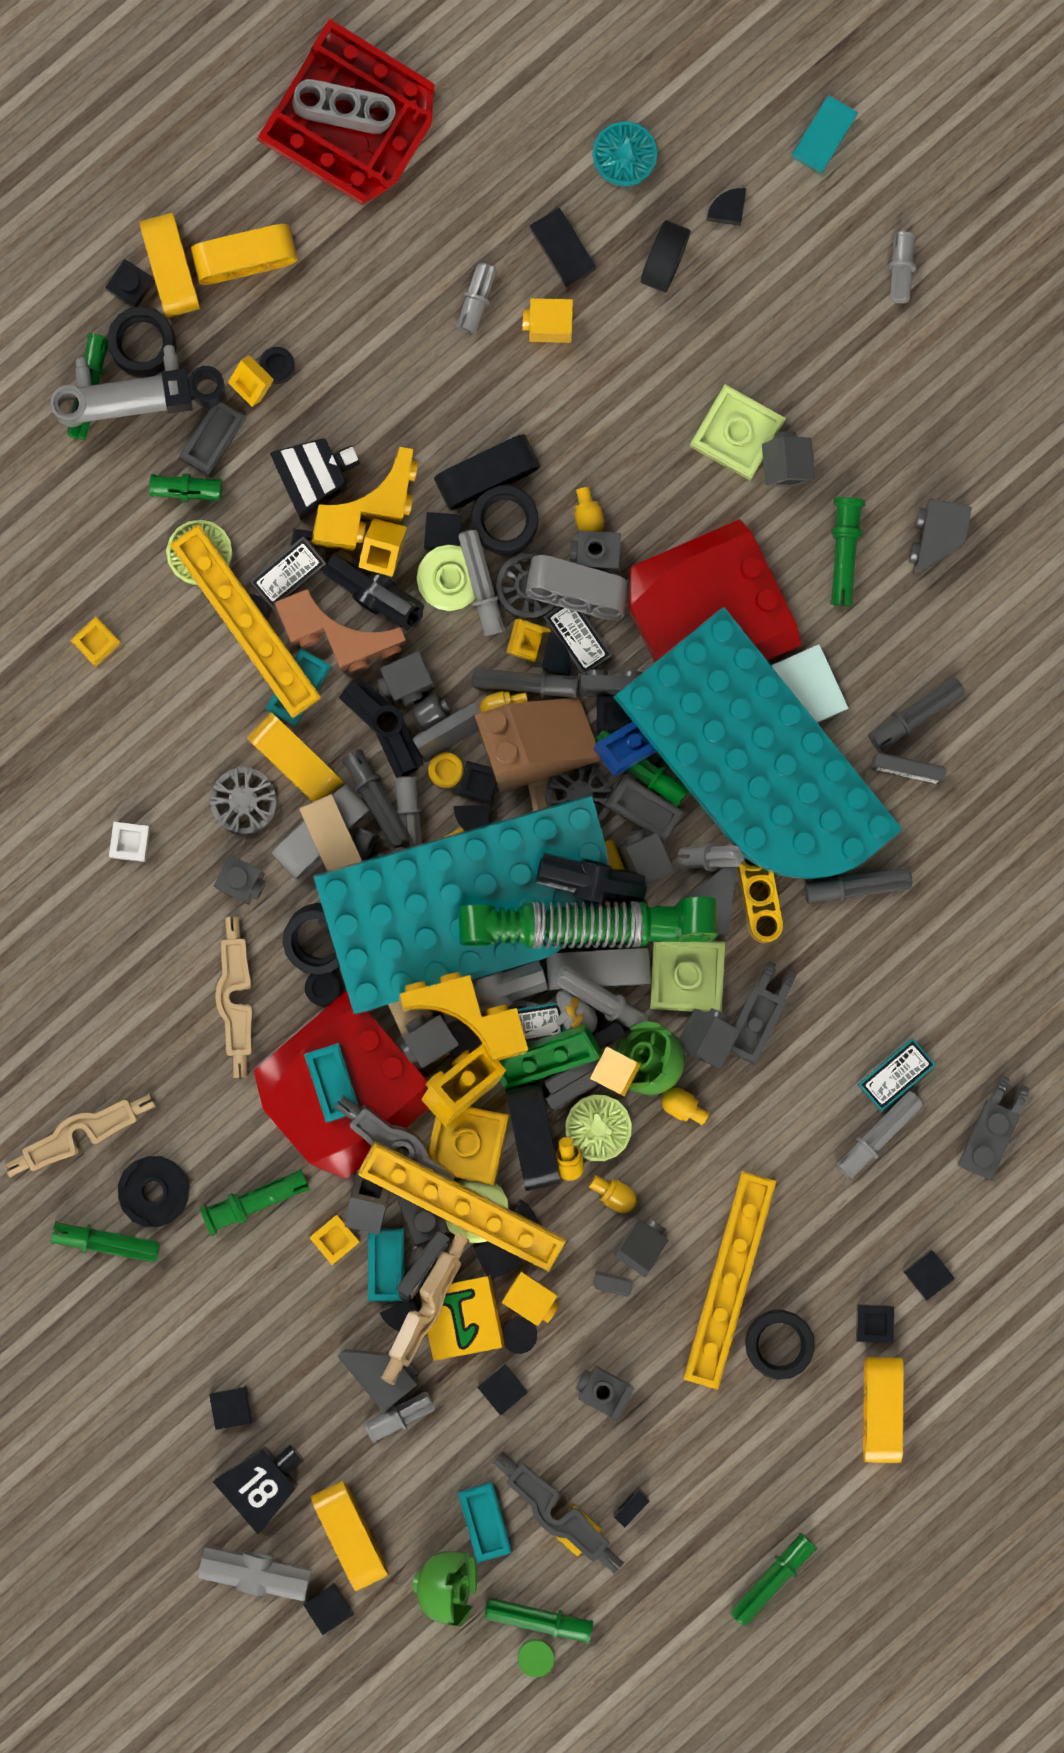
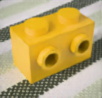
(462, 1085)

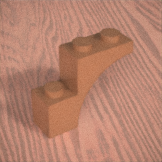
(352, 648)

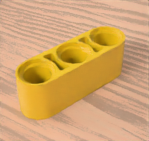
(244, 254)
(169, 265)
(294, 759)
(756, 909)
(883, 1410)
(349, 1535)

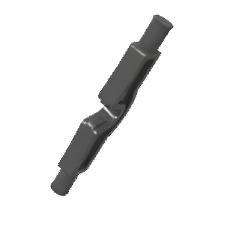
(376, 1128)
(572, 1526)

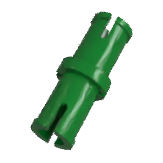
(185, 487)

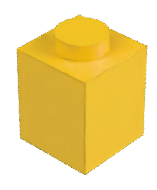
(549, 320)
(382, 547)
(531, 1299)

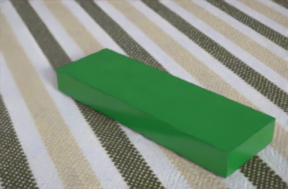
(551, 1056)

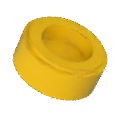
(445, 770)

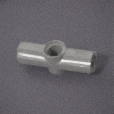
(507, 986)
(254, 1573)

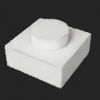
(129, 841)

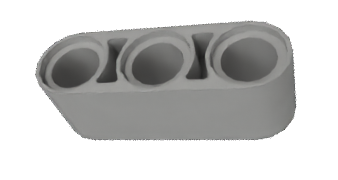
(326, 113)
(577, 587)
(298, 851)
(604, 967)

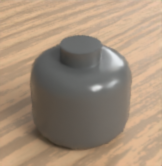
(431, 710)

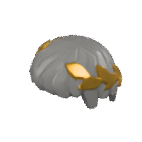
(575, 1012)

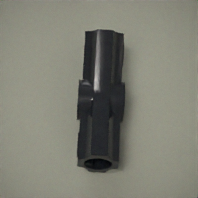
(374, 590)
(370, 708)
(590, 879)

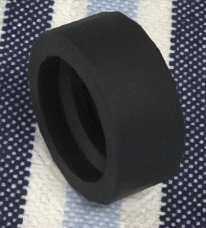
(665, 256)
(120, 325)
(517, 495)
(294, 951)
(801, 1361)

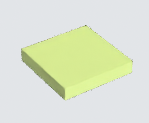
(736, 431)
(687, 976)

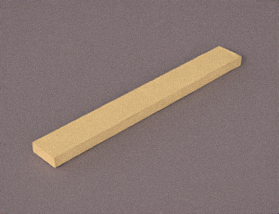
(337, 851)

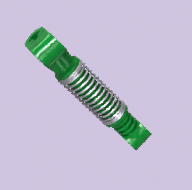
(688, 921)

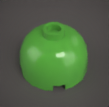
(659, 1055)
(445, 1587)

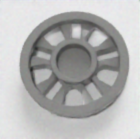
(243, 800)

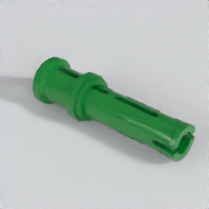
(846, 533)
(237, 1207)

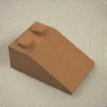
(536, 740)

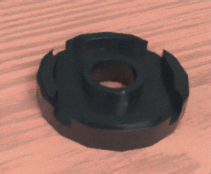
(132, 1195)

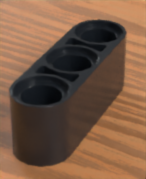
(488, 469)
(532, 1136)

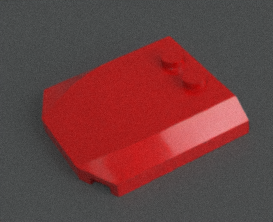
(345, 158)
(698, 578)
(378, 1072)

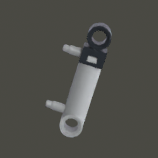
(138, 396)

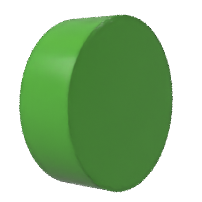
(535, 1657)

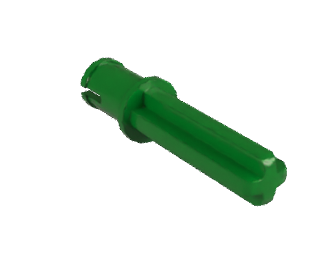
(95, 355)
(655, 778)
(105, 1242)
(773, 1579)
(539, 1620)

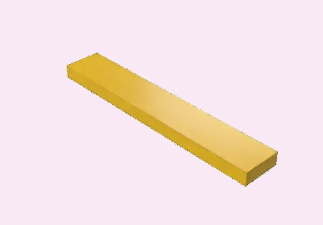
(245, 621)
(461, 1206)
(729, 1280)

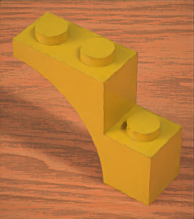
(341, 525)
(455, 996)

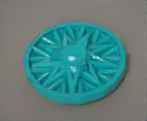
(624, 154)

